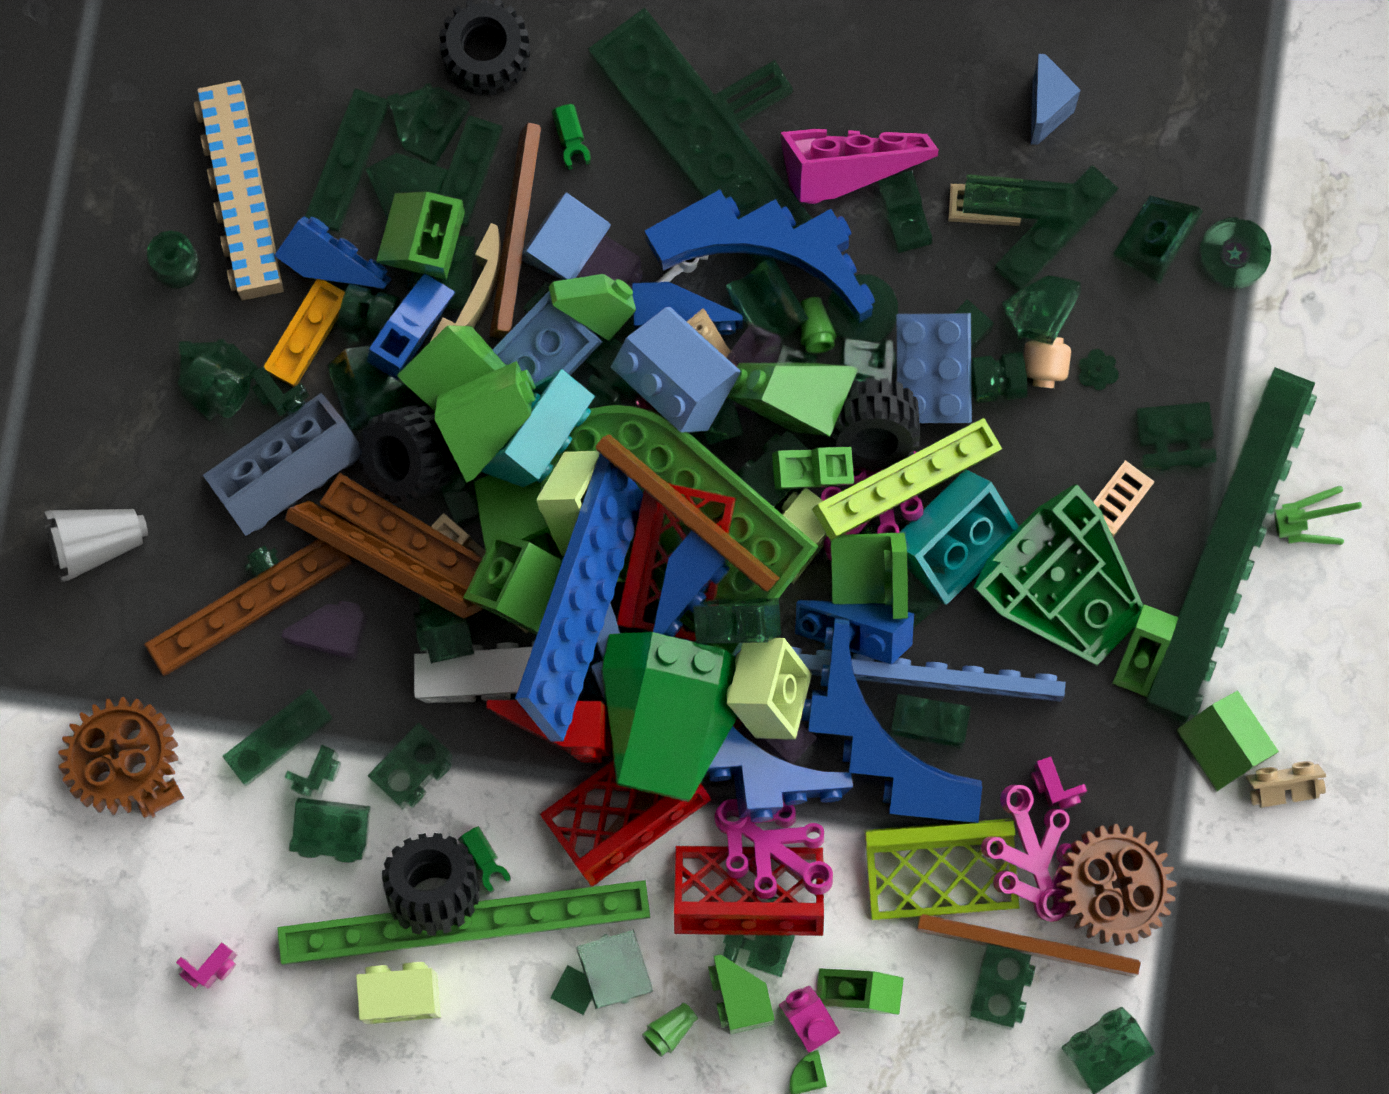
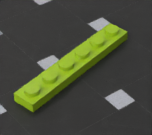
(906, 479)

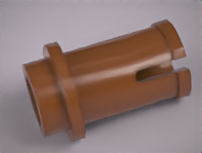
(166, 797)

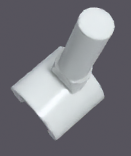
(686, 267)

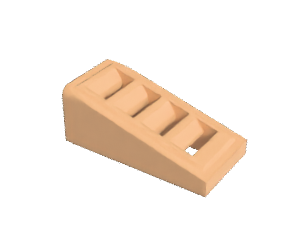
(1137, 495)

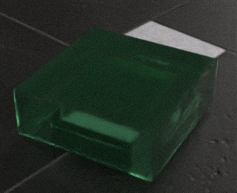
(573, 991)

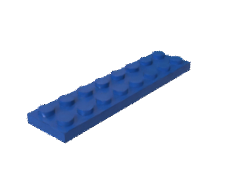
(580, 600)

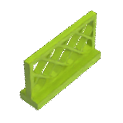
(931, 837)

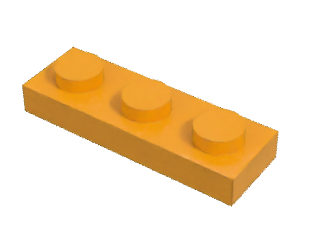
(305, 333)

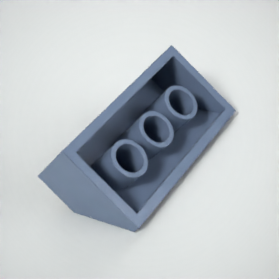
(284, 464)

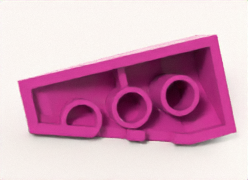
(832, 166)

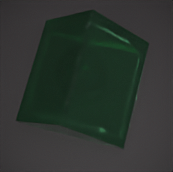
(1158, 236)

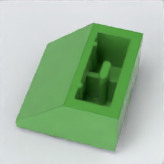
(422, 233)
(744, 997)

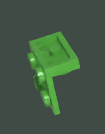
(871, 570)

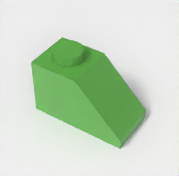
(595, 302)
(1145, 650)
(860, 990)

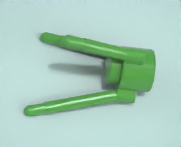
(1293, 519)

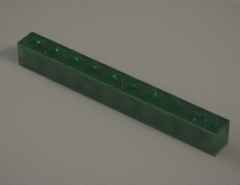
(1230, 544)

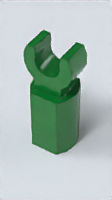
(570, 133)
(483, 856)

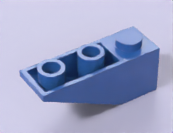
(321, 256)
(655, 296)
(409, 326)
(686, 577)
(870, 627)

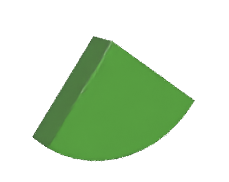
(808, 1074)

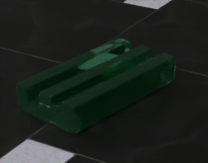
(763, 103)

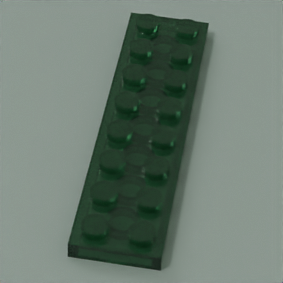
(689, 119)

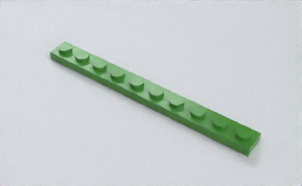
(490, 920)

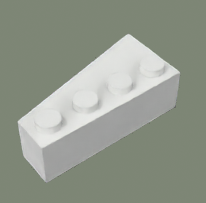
(486, 673)

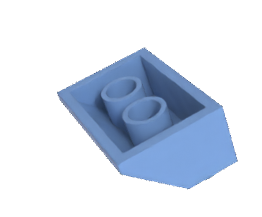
(676, 371)

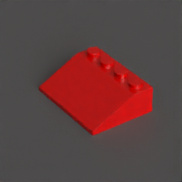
(586, 736)

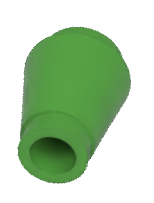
(817, 331)
(669, 1029)

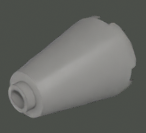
(91, 537)

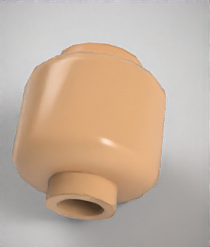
(1047, 362)

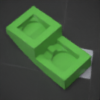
(813, 468)

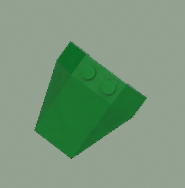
(1064, 578)
(665, 710)

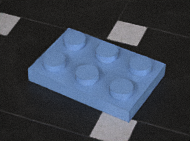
(547, 342)
(936, 364)

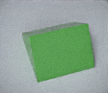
(1227, 740)

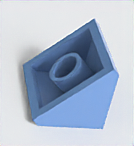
(1052, 98)
(565, 238)

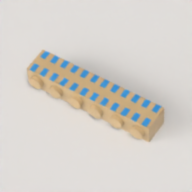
(240, 190)

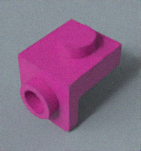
(1047, 781)
(217, 965)
(809, 1018)

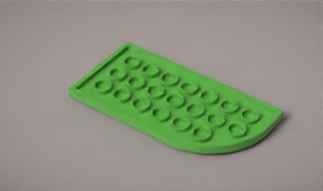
(687, 463)

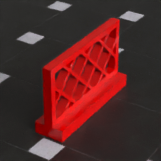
(645, 553)
(629, 839)
(748, 914)

